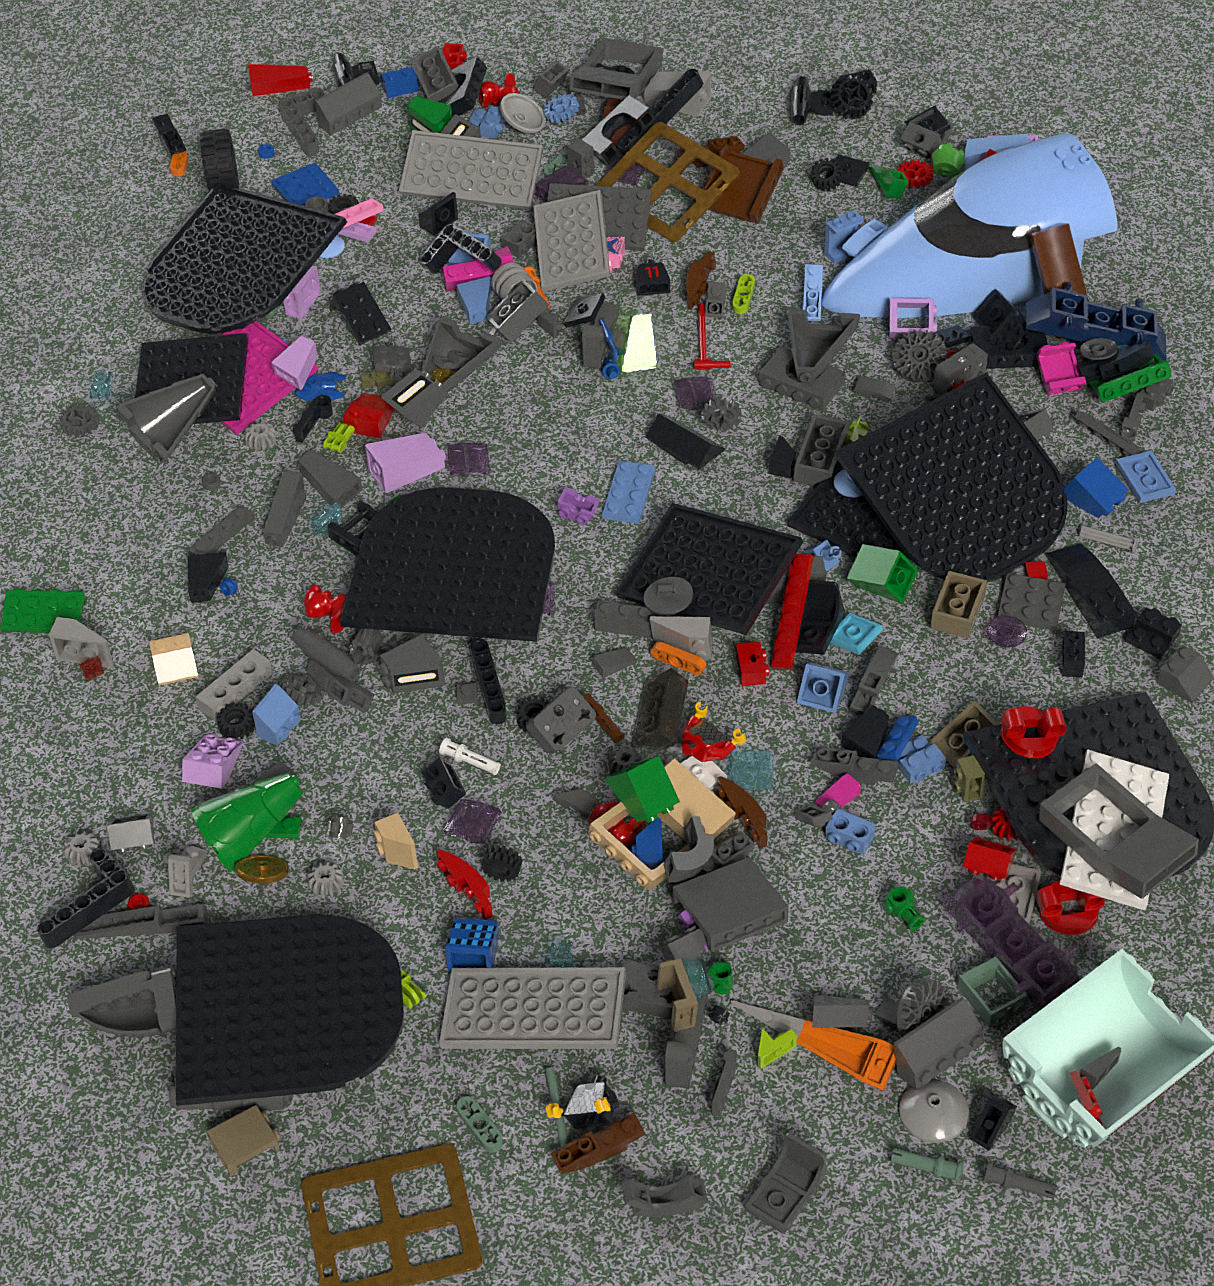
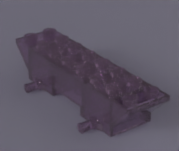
(1003, 933)

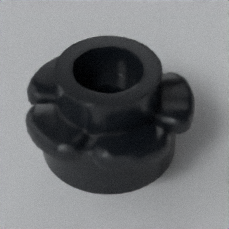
(719, 1015)

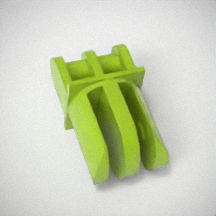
(339, 437)
(410, 991)

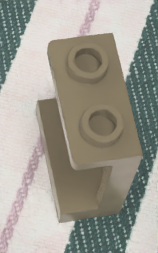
(673, 976)
(243, 1138)

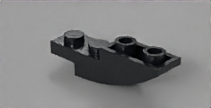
(168, 135)
(1122, 362)

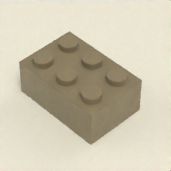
(958, 604)

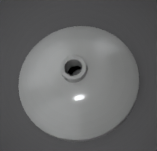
(522, 113)
(930, 1121)

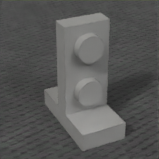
(183, 869)

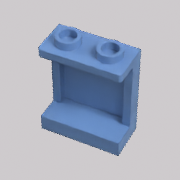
(838, 232)

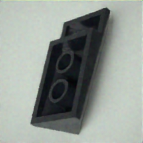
(683, 442)

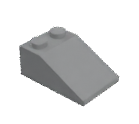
(685, 633)
(78, 643)

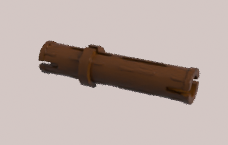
(614, 733)

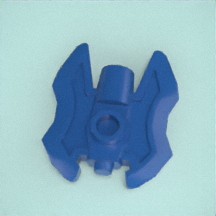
(321, 385)

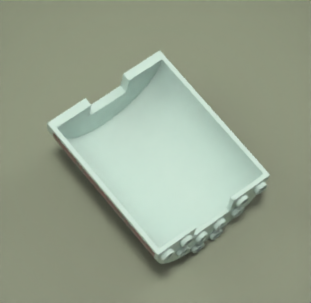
(1088, 1020)

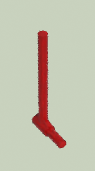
(703, 362)

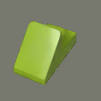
(773, 1049)

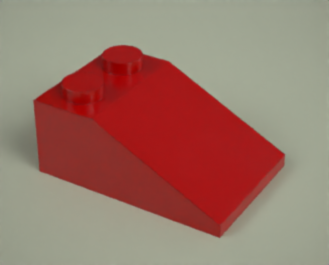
(368, 415)

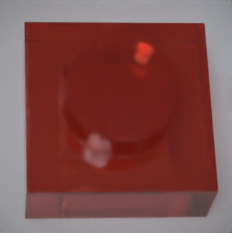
(91, 668)

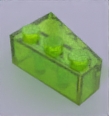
(639, 345)

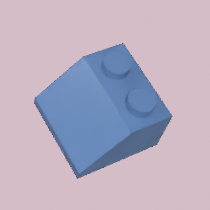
(822, 687)
(275, 716)

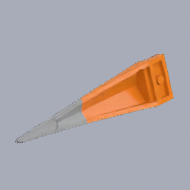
(856, 1054)

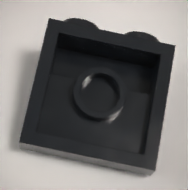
(1154, 632)

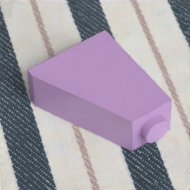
(296, 362)

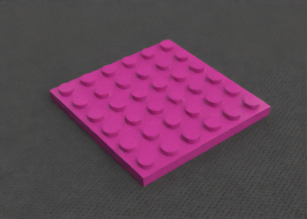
(261, 385)

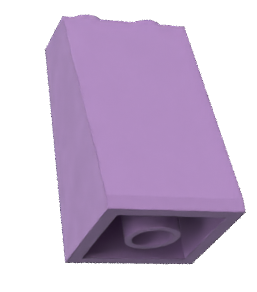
(403, 460)

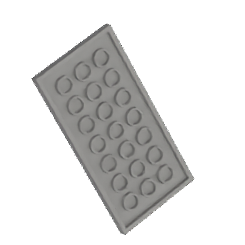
(472, 168)
(533, 1008)

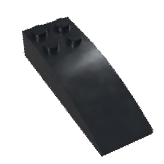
(1093, 590)

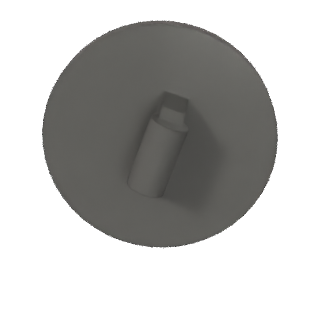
(668, 596)

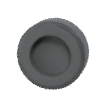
(211, 481)

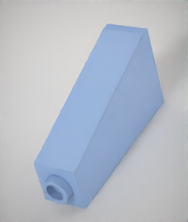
(978, 147)

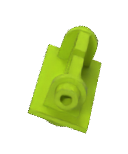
(857, 430)

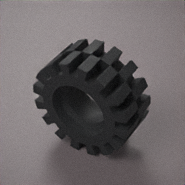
(826, 183)
(337, 204)
(529, 707)
(235, 712)
(501, 863)

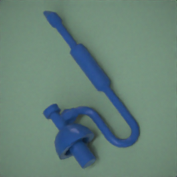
(610, 368)

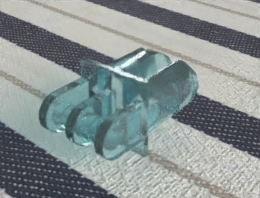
(101, 385)
(331, 514)
(561, 961)

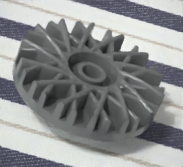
(918, 355)
(919, 1003)

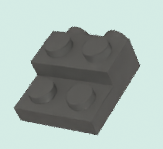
(1153, 394)

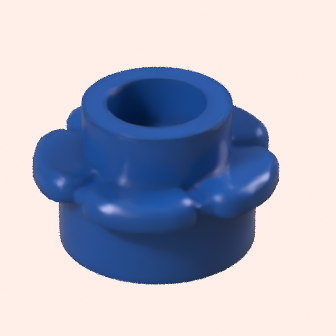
(228, 587)

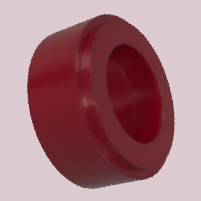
(980, 822)

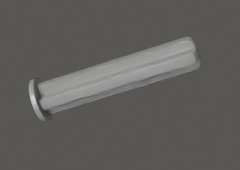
(1109, 538)

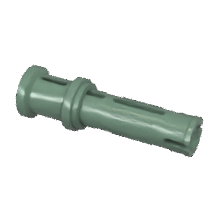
(939, 1166)

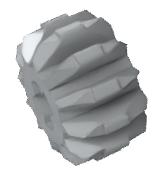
(260, 436)
(80, 847)
(325, 880)

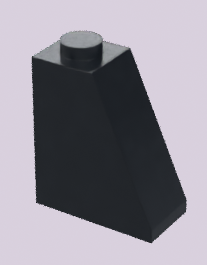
(205, 575)
(867, 733)

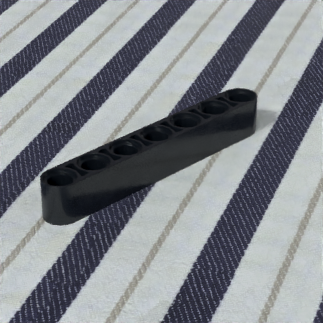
(666, 106)

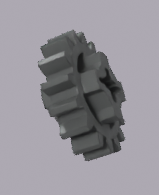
(721, 414)
(79, 420)
(302, 689)

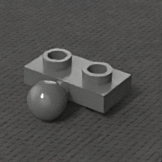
(815, 815)

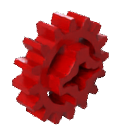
(917, 173)

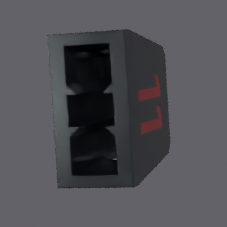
(652, 278)

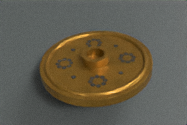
(262, 869)

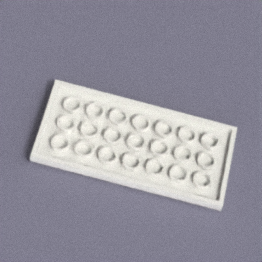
(1110, 826)

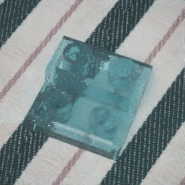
(753, 770)

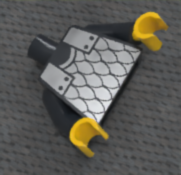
(589, 1106)

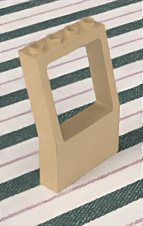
(694, 801)

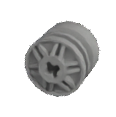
(508, 277)

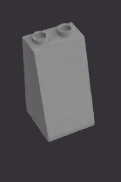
(664, 80)

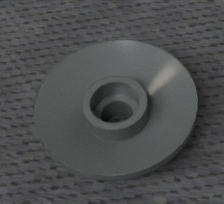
(1098, 349)

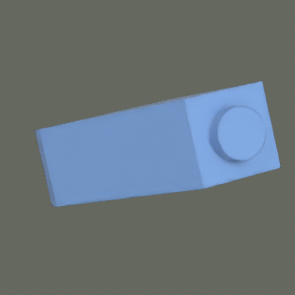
(475, 298)

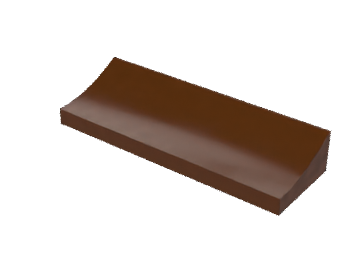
(1057, 259)

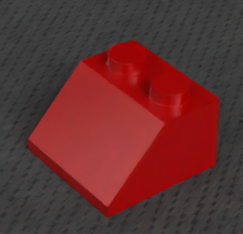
(989, 858)

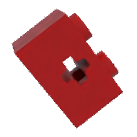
(751, 663)

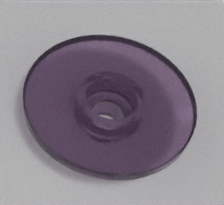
(1006, 631)

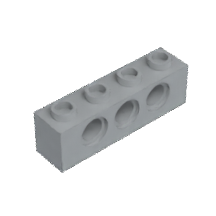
(234, 684)

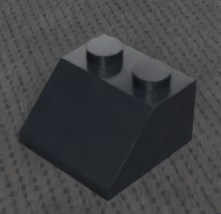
(439, 214)

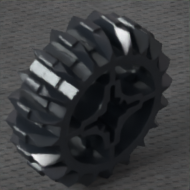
(860, 100)

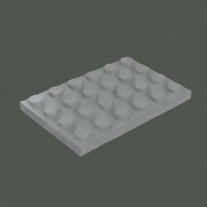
(571, 241)

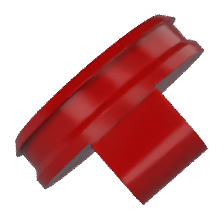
(1049, 725)
(1050, 909)

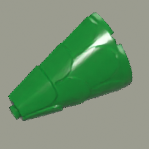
(244, 817)

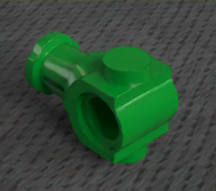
(905, 908)
(722, 977)

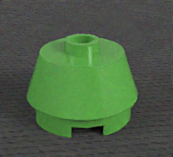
(947, 160)

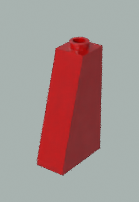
(278, 78)

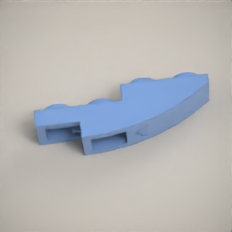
(864, 237)
(813, 291)

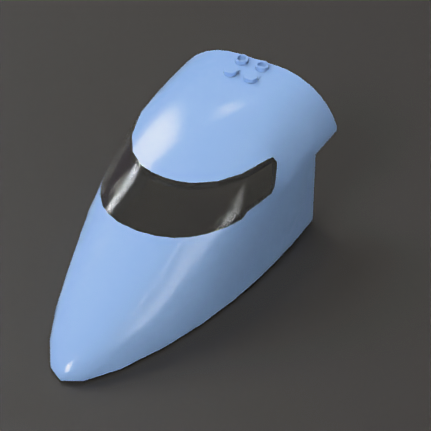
(977, 232)

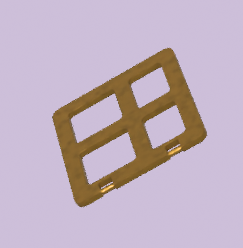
(672, 177)
(393, 1227)

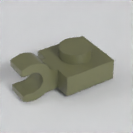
(377, 378)

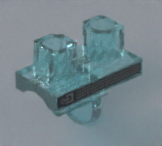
(699, 978)

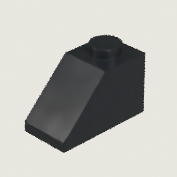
(782, 459)
(992, 1121)

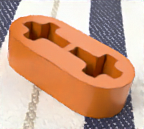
(177, 162)

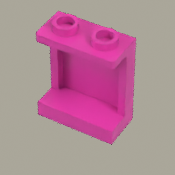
(1059, 368)

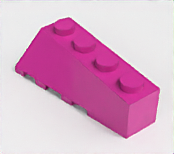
(472, 270)

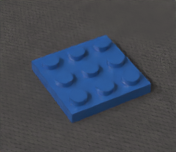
(304, 184)

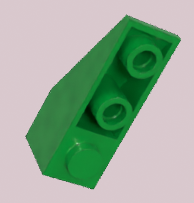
(890, 180)

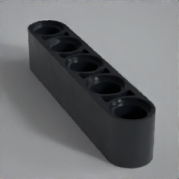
(488, 681)

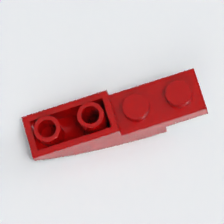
(467, 879)

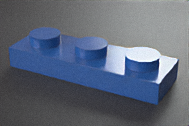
(898, 738)

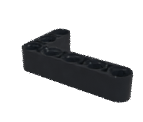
(449, 241)
(90, 905)

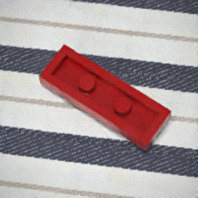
(1086, 1095)

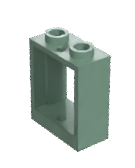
(977, 976)

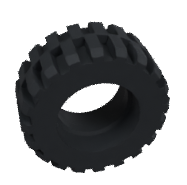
(218, 158)

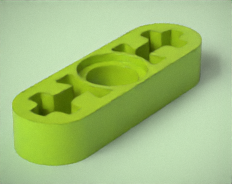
(741, 288)

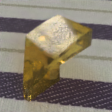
(442, 375)

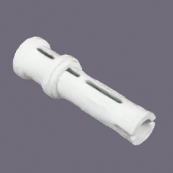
(461, 753)

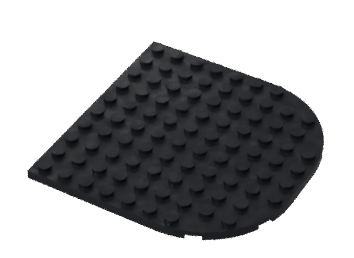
(235, 259)
(961, 484)
(453, 566)
(1116, 727)
(282, 1006)

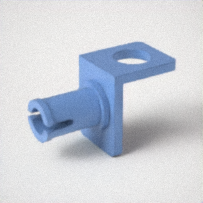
(829, 553)

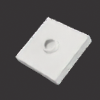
(704, 771)

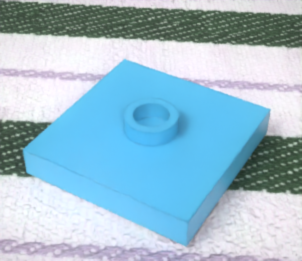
(855, 633)

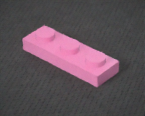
(361, 211)

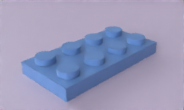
(629, 492)

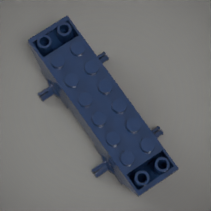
(1073, 317)

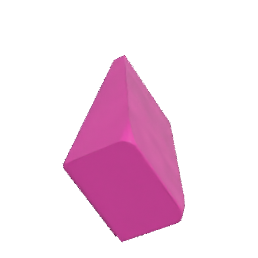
(842, 791)

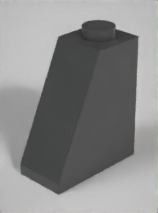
(840, 1012)

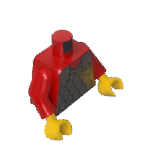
(705, 741)

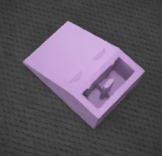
(211, 761)

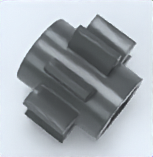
(339, 826)

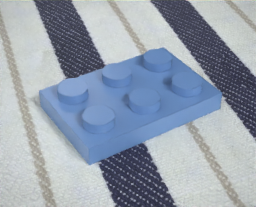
(1145, 476)

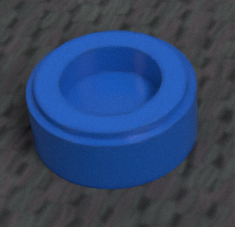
(266, 151)

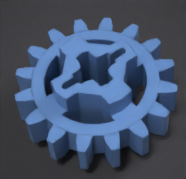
(561, 108)

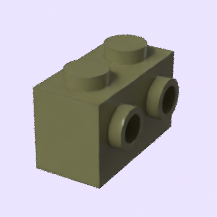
(969, 779)

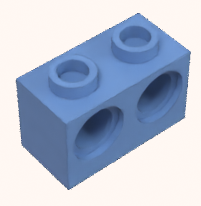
(850, 831)

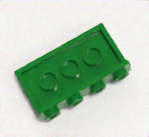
(1146, 375)
(38, 609)

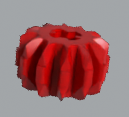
(1002, 825)

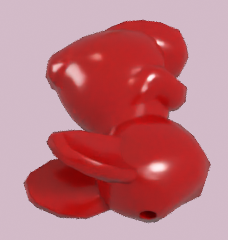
(493, 93)
(322, 604)
(623, 831)

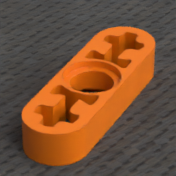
(687, 662)

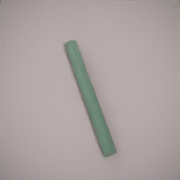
(555, 1098)

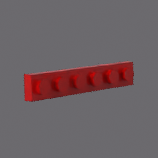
(792, 612)

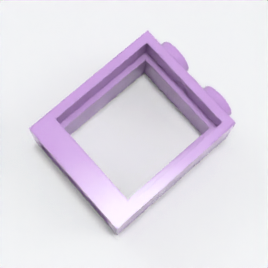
(300, 299)
(895, 303)

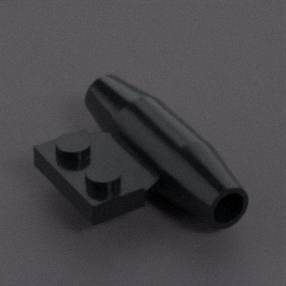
(345, 72)
(804, 101)

